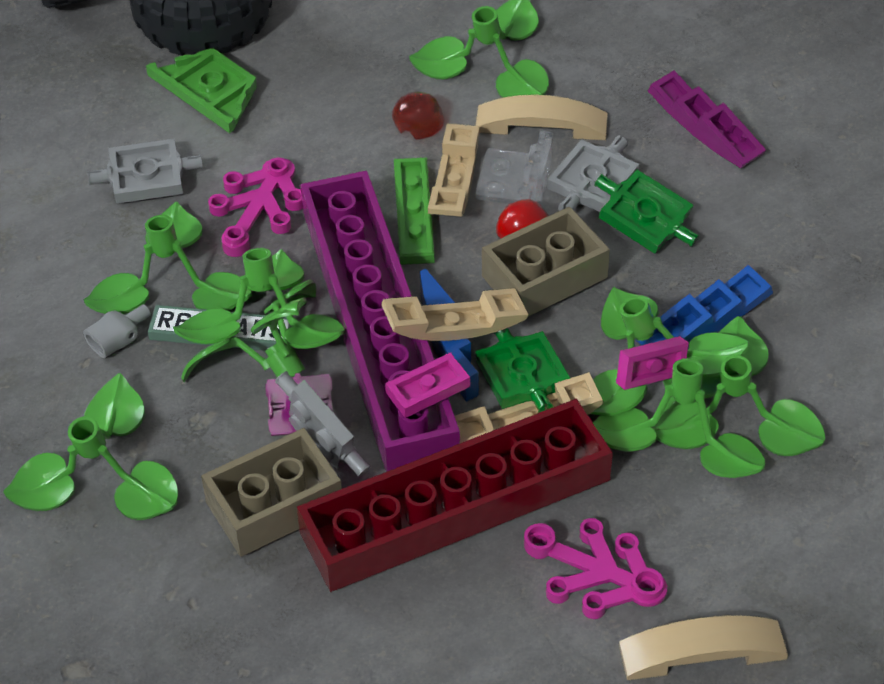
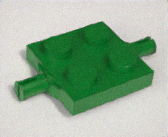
(645, 211)
(521, 369)

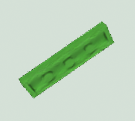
(412, 204)

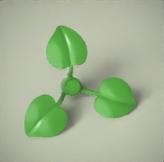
(514, 19)
(164, 237)
(263, 273)
(636, 319)
(281, 355)
(117, 410)
(785, 432)
(726, 457)

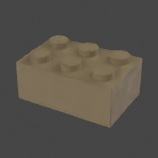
(547, 260)
(260, 491)

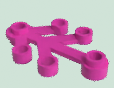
(274, 174)
(597, 569)

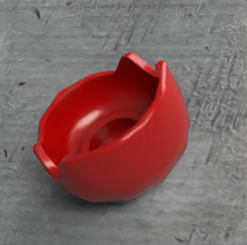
(519, 215)

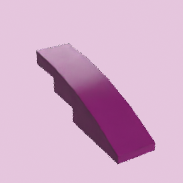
(709, 123)

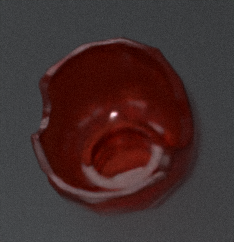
(418, 114)

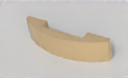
(542, 111)
(455, 170)
(455, 321)
(479, 422)
(699, 641)

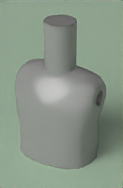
(115, 330)

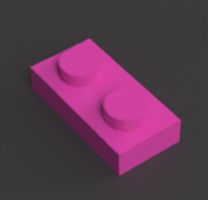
(649, 362)
(427, 385)

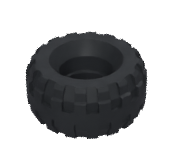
(199, 24)

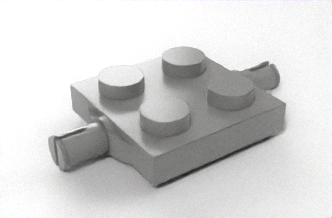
(583, 166)
(145, 170)
(322, 425)

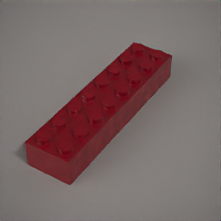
(453, 494)

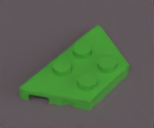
(209, 85)

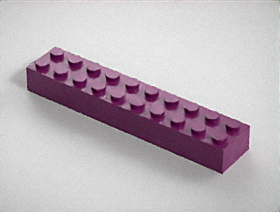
(359, 274)

